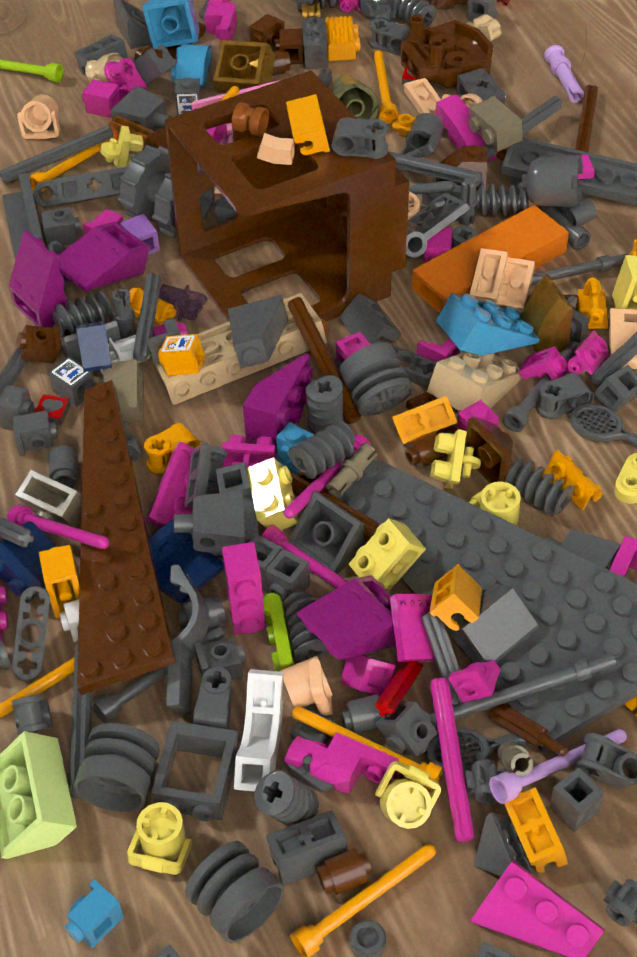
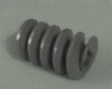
(408, 8)
(501, 200)
(82, 312)
(324, 402)
(323, 449)
(538, 489)
(303, 642)
(285, 798)

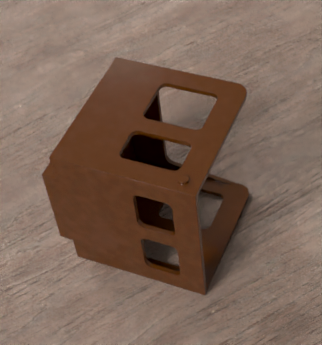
(326, 213)

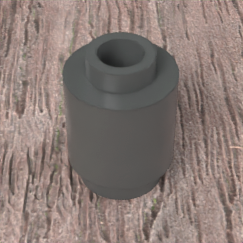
(64, 465)
(215, 609)
(361, 714)

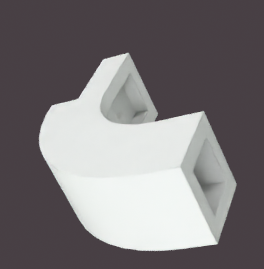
(261, 729)

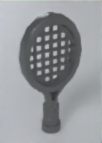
(618, 433)
(486, 746)

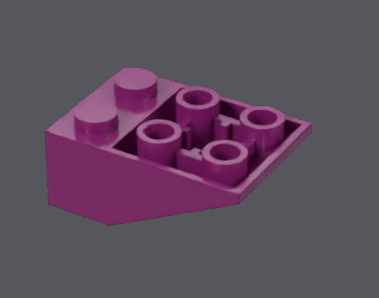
(104, 257)
(37, 281)
(277, 401)
(352, 618)

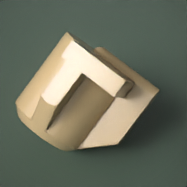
(488, 26)

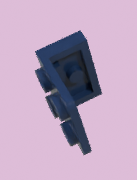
(177, 549)
(21, 565)

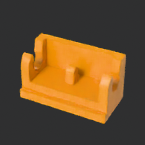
(308, 124)
(424, 419)
(456, 594)
(536, 830)

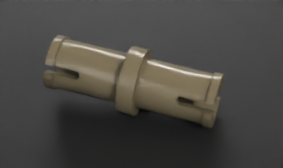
(351, 470)
(515, 758)

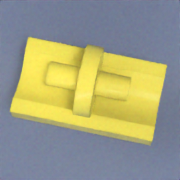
(120, 150)
(450, 471)

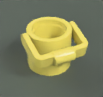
(500, 500)
(405, 800)
(162, 840)

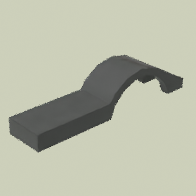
(180, 673)

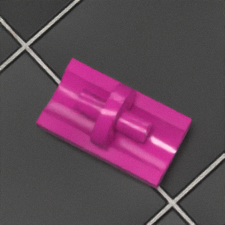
(252, 454)

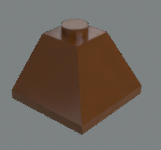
(470, 158)
(491, 447)

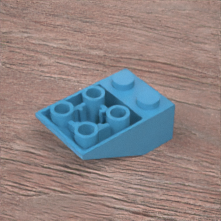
(484, 326)

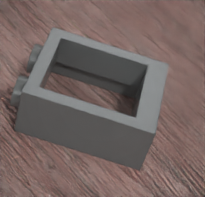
(203, 741)

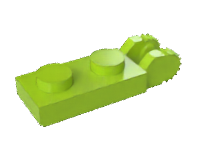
(278, 631)

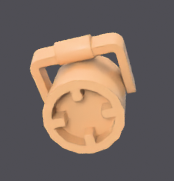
(38, 116)
(308, 685)

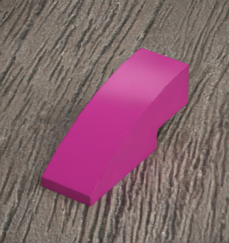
(455, 118)

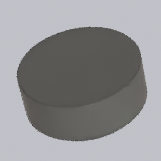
(367, 939)

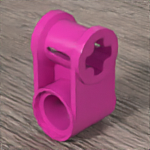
(125, 77)

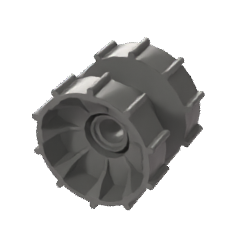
(148, 189)

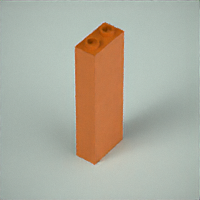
(524, 236)

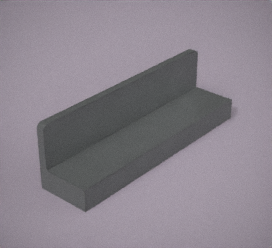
(21, 213)

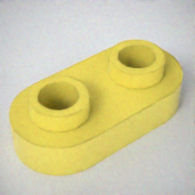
(628, 475)

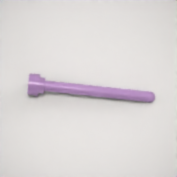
(508, 785)

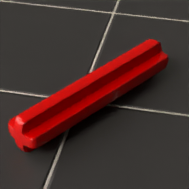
(398, 687)

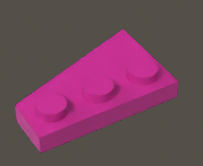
(172, 488)
(537, 914)

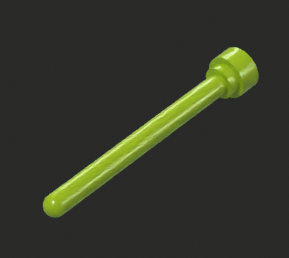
(53, 71)

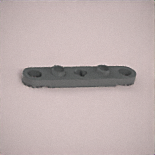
(76, 188)

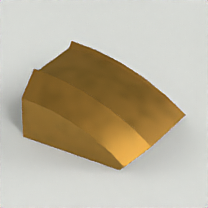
(243, 65)
(549, 316)

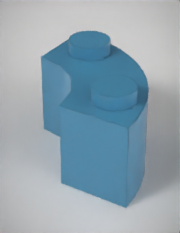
(192, 63)

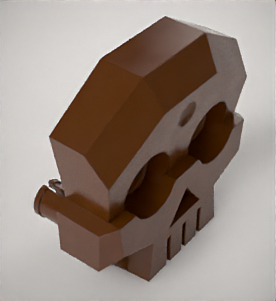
(444, 51)

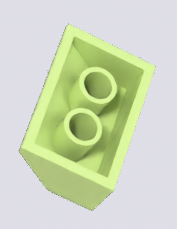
(33, 796)

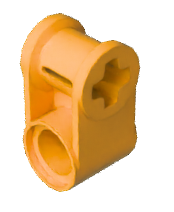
(164, 446)

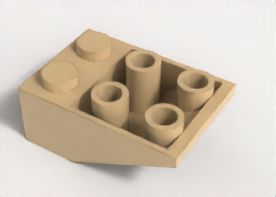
(473, 378)

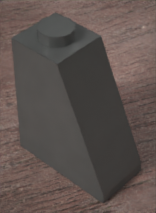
(257, 329)

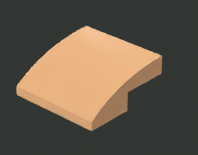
(502, 279)

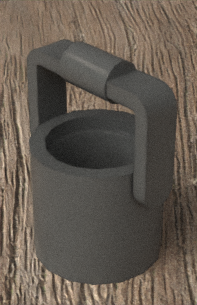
(423, 136)

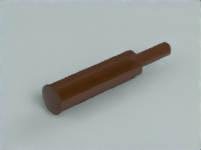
(525, 728)

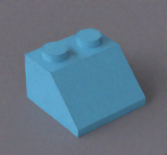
(171, 22)

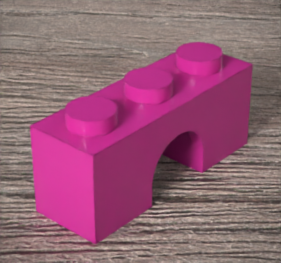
(244, 588)

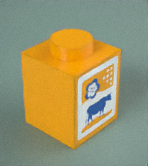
(182, 354)

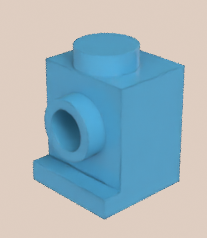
(287, 438)
(93, 915)

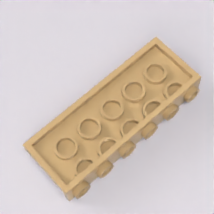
(221, 361)

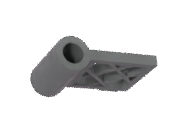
(431, 221)

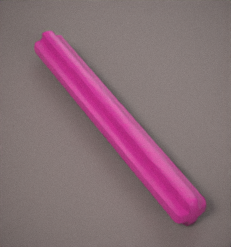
(452, 760)

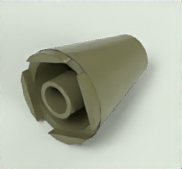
(356, 97)

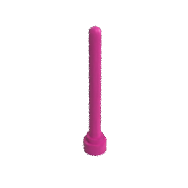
(319, 483)
(21, 514)
(278, 537)

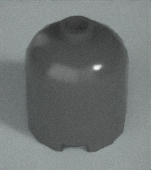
(554, 181)

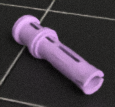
(562, 68)

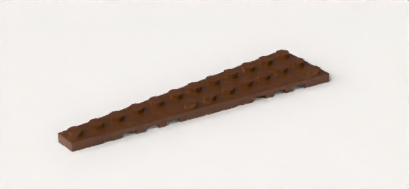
(120, 596)

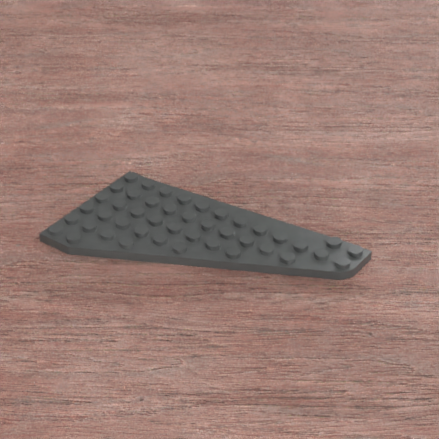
(574, 601)

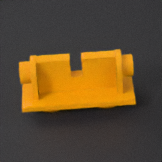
(593, 304)
(164, 309)
(566, 469)

